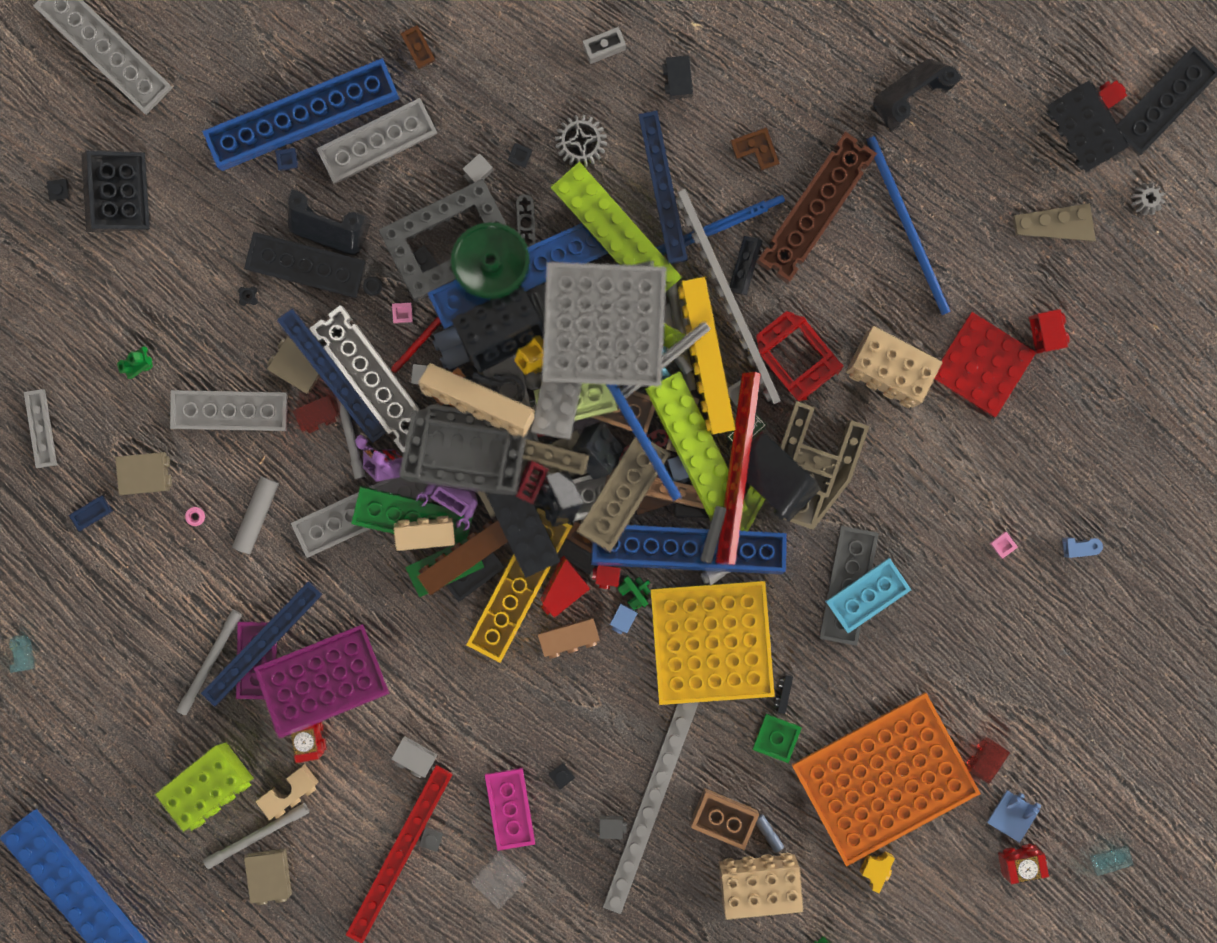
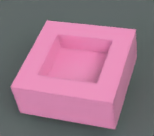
(402, 313)
(1003, 545)

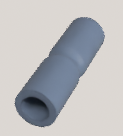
(769, 834)

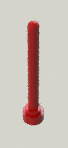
(415, 346)

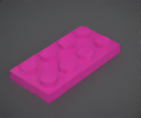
(510, 809)

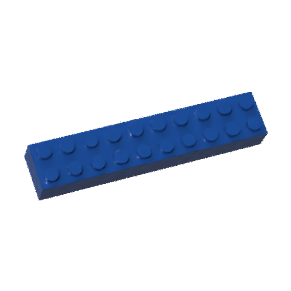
(301, 115)
(684, 547)
(68, 882)

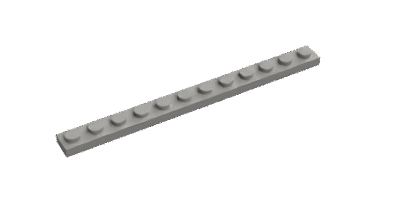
(724, 290)
(649, 806)

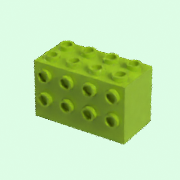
(205, 787)

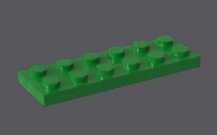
(382, 509)

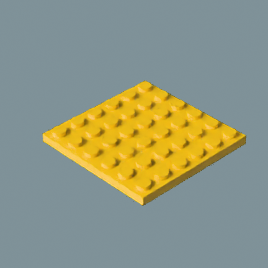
(712, 643)

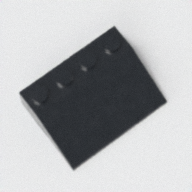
(115, 191)

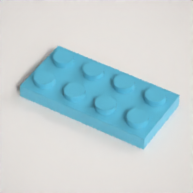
(868, 595)

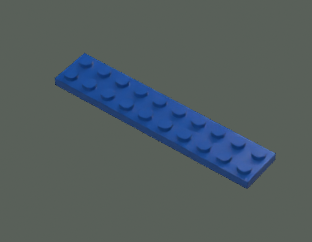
(570, 246)

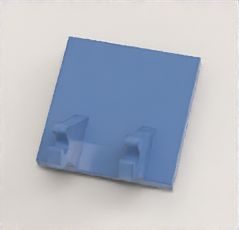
(1013, 815)

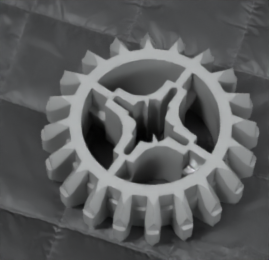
(577, 124)

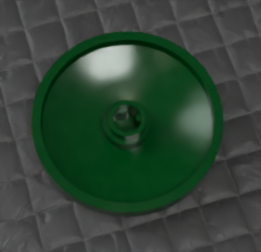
(490, 260)

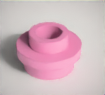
(188, 516)

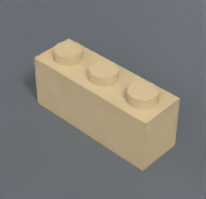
(424, 533)

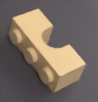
(274, 803)

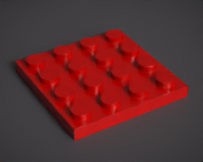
(983, 364)

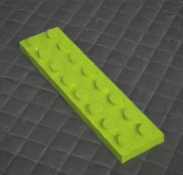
(609, 222)
(691, 440)

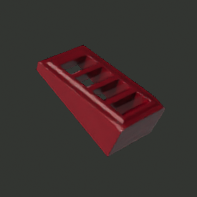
(525, 479)

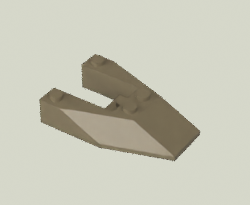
(829, 471)

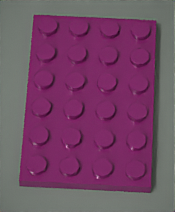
(321, 681)

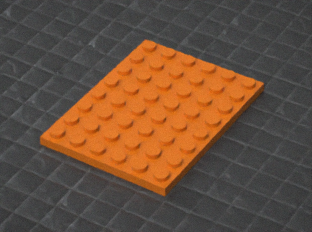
(886, 779)

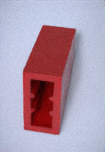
(563, 588)

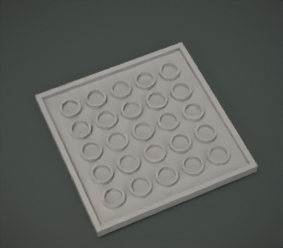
(604, 324)

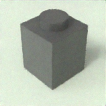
(612, 827)

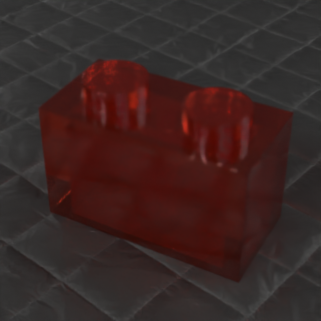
(316, 414)
(987, 760)

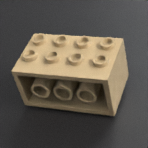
(893, 367)
(760, 886)

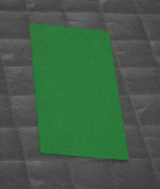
(413, 569)

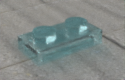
(1111, 860)

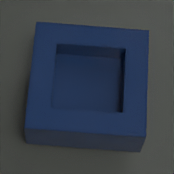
(286, 159)

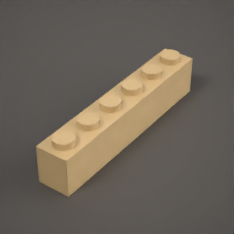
(476, 400)

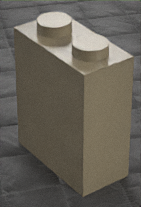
(293, 366)
(143, 473)
(268, 876)

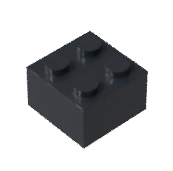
(601, 447)
(559, 498)

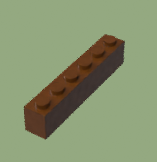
(462, 557)

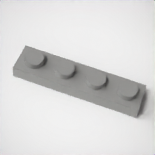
(40, 428)

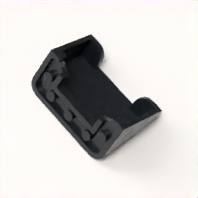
(892, 101)
(342, 237)
(779, 478)

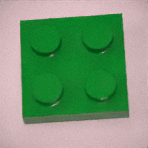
(776, 738)

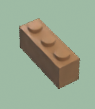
(569, 638)

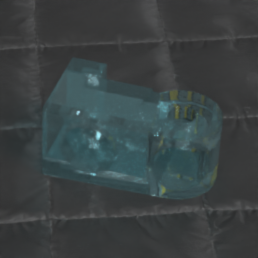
(22, 654)

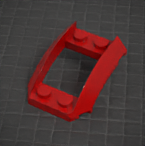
(813, 377)

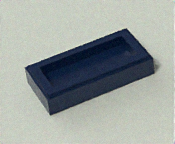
(90, 513)

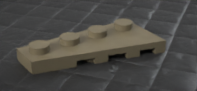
(1061, 223)

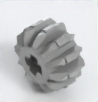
(1153, 195)

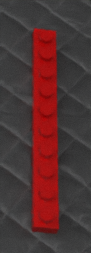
(738, 468)
(399, 854)

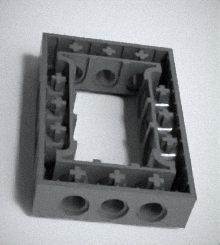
(407, 228)

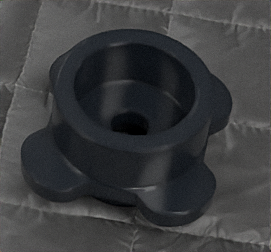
(243, 293)

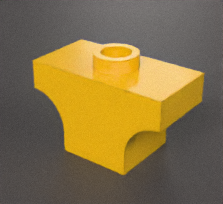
(531, 356)
(877, 870)

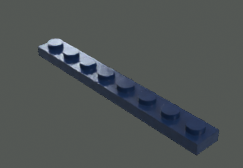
(663, 187)
(331, 374)
(261, 643)

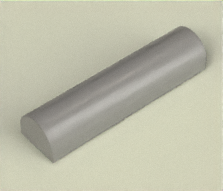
(255, 515)

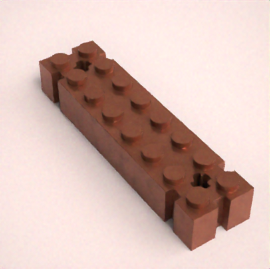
(816, 207)

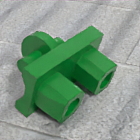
(135, 363)
(628, 585)

